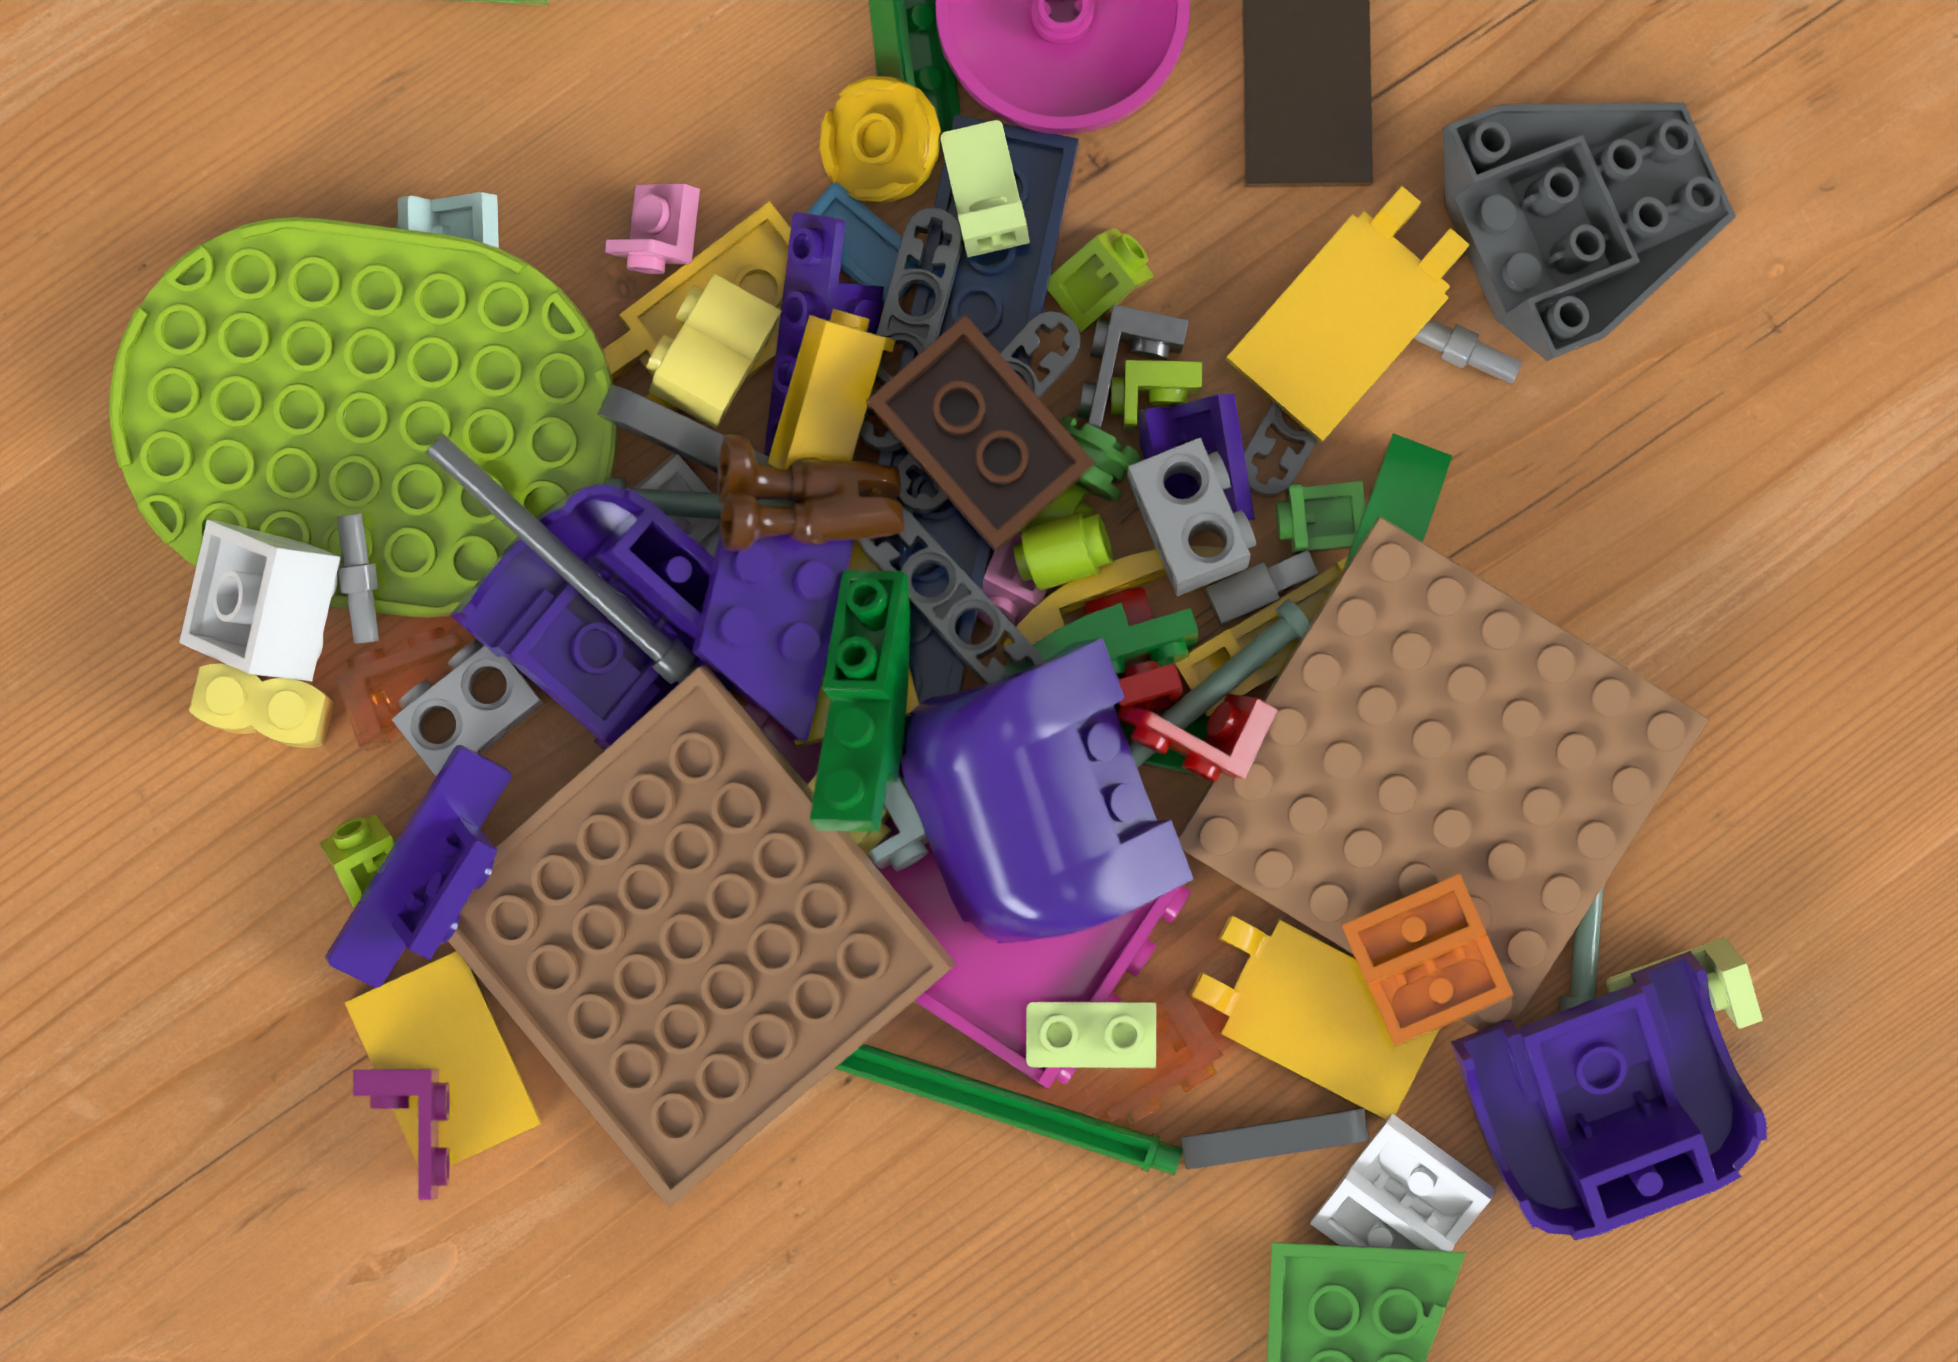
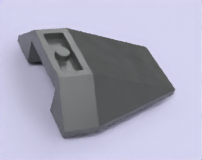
(1578, 211)

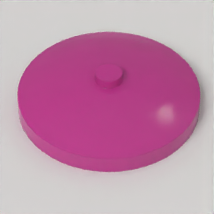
(1062, 60)

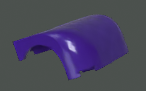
(563, 639)
(1039, 801)
(1613, 1103)

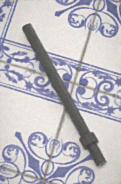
(671, 659)

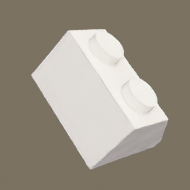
(259, 601)

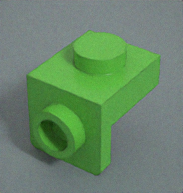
(1320, 516)

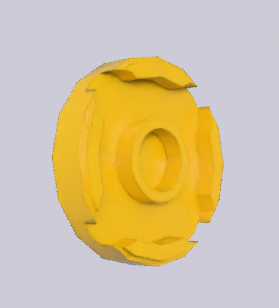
(880, 139)

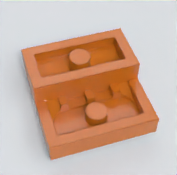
(1427, 960)

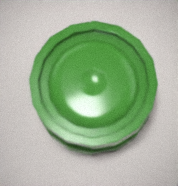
(1109, 460)

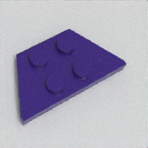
(773, 623)

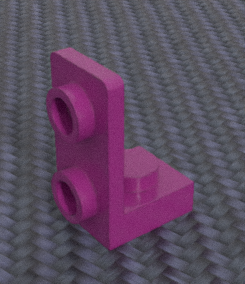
(391, 1091)

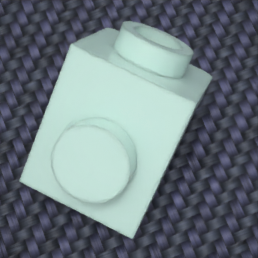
(463, 216)
(910, 843)

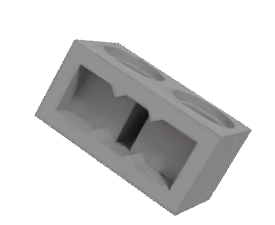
(1177, 520)
(476, 723)

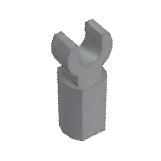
(1258, 587)

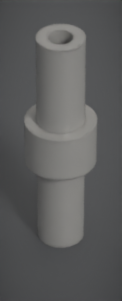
(1461, 347)
(358, 578)

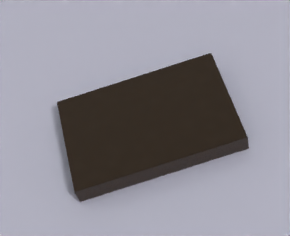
(1307, 93)

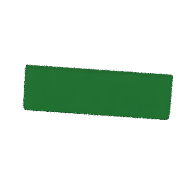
(911, 50)

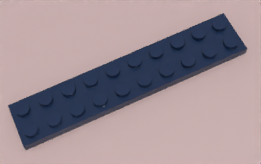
(1000, 298)

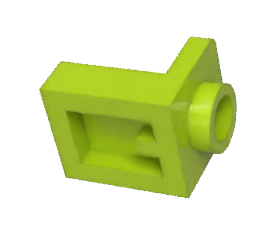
(1099, 277)
(1164, 381)
(357, 853)

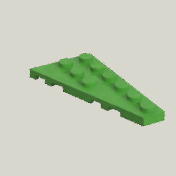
(1357, 1302)

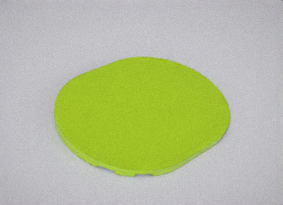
(317, 366)

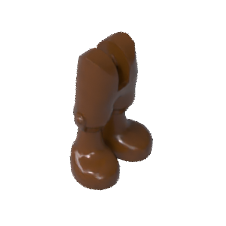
(832, 496)

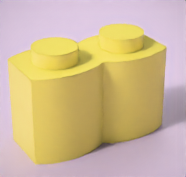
(713, 349)
(274, 707)

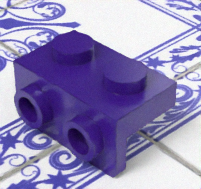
(1218, 426)

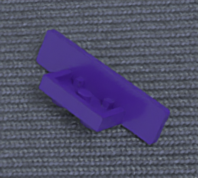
(813, 290)
(427, 872)

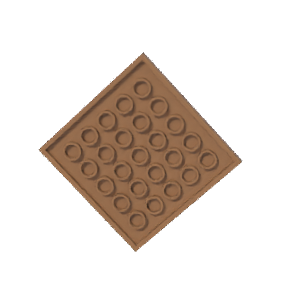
(1439, 740)
(692, 937)

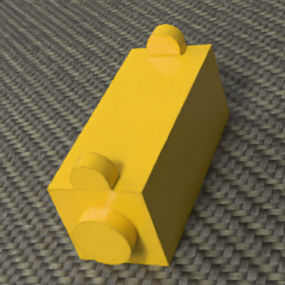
(828, 390)

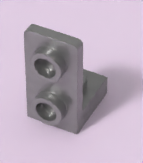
(1150, 337)

